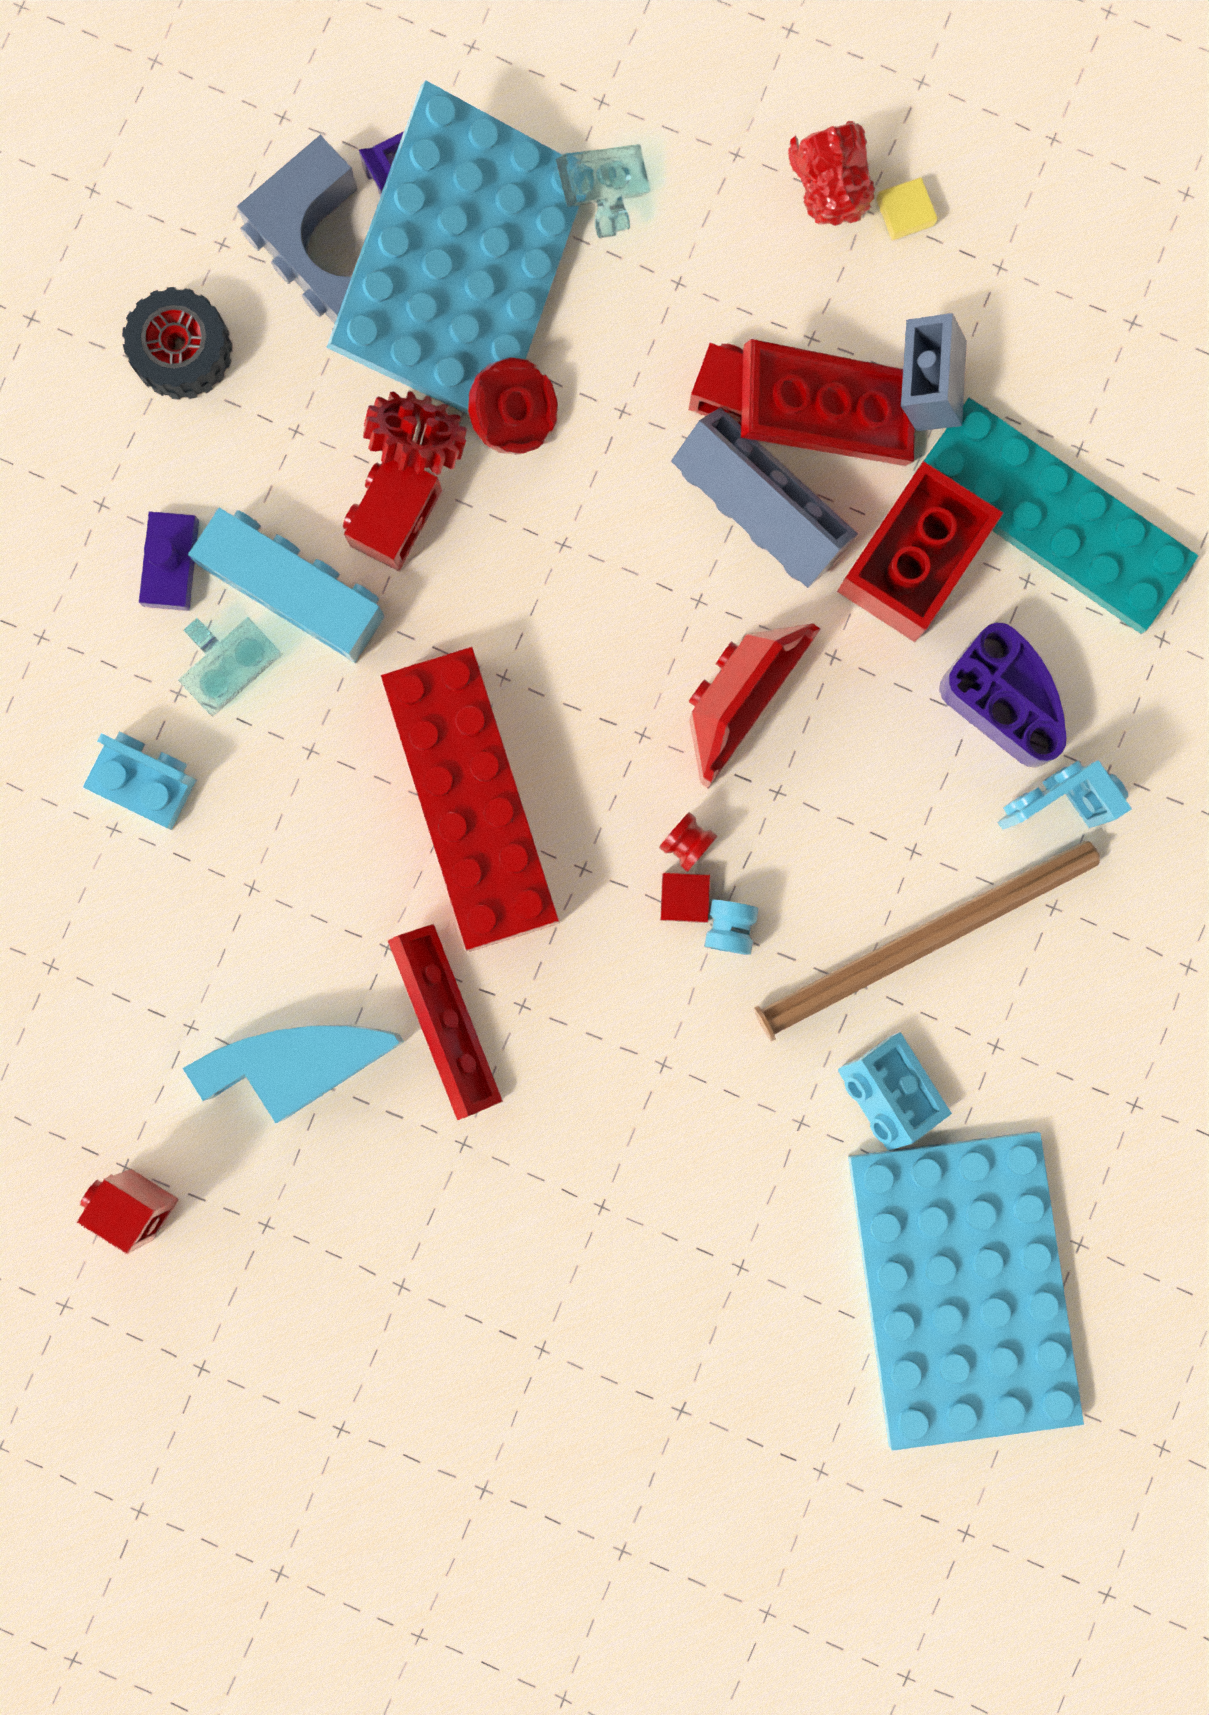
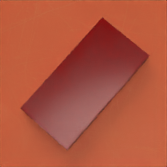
(824, 403)

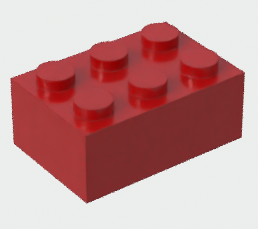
(919, 552)

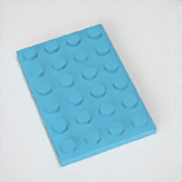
(455, 251)
(965, 1291)

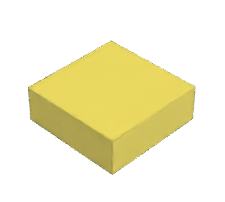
(906, 208)

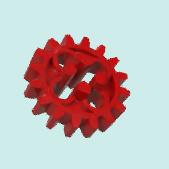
(392, 427)

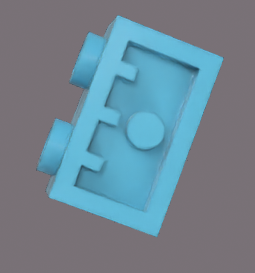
(138, 781)
(894, 1093)

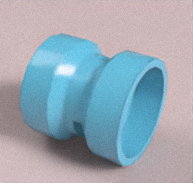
(731, 927)

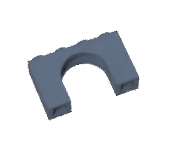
(287, 211)

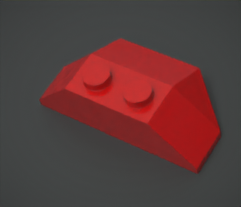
(741, 692)

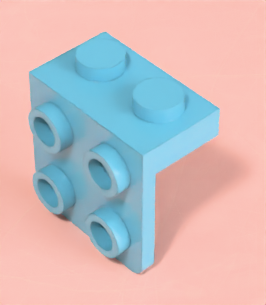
(1089, 788)

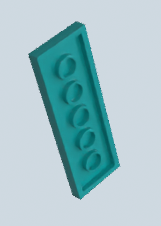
(1064, 518)

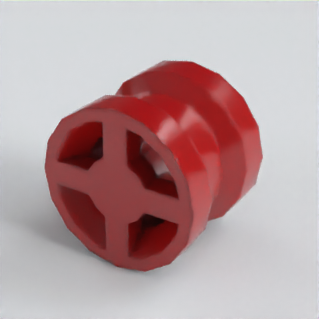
(688, 841)

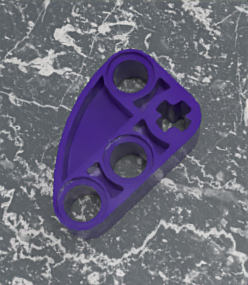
(1016, 681)

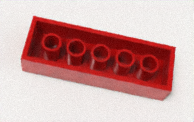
(470, 799)

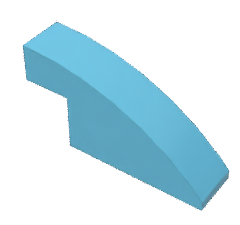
(291, 1064)

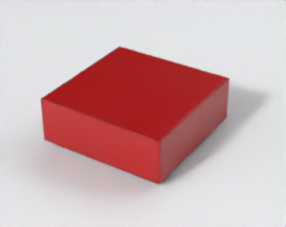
(684, 897)

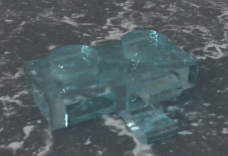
(604, 179)
(227, 664)

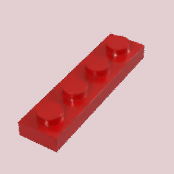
(445, 1021)

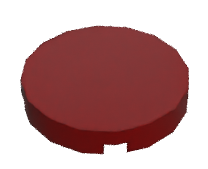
(512, 406)

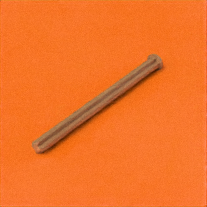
(927, 938)

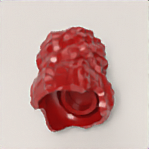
(834, 173)

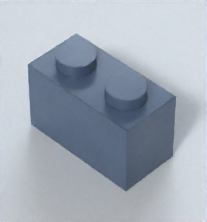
(934, 372)

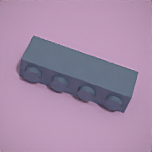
(763, 497)

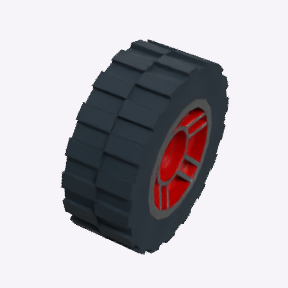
(151, 343)

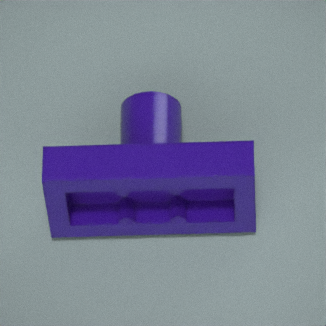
(166, 562)

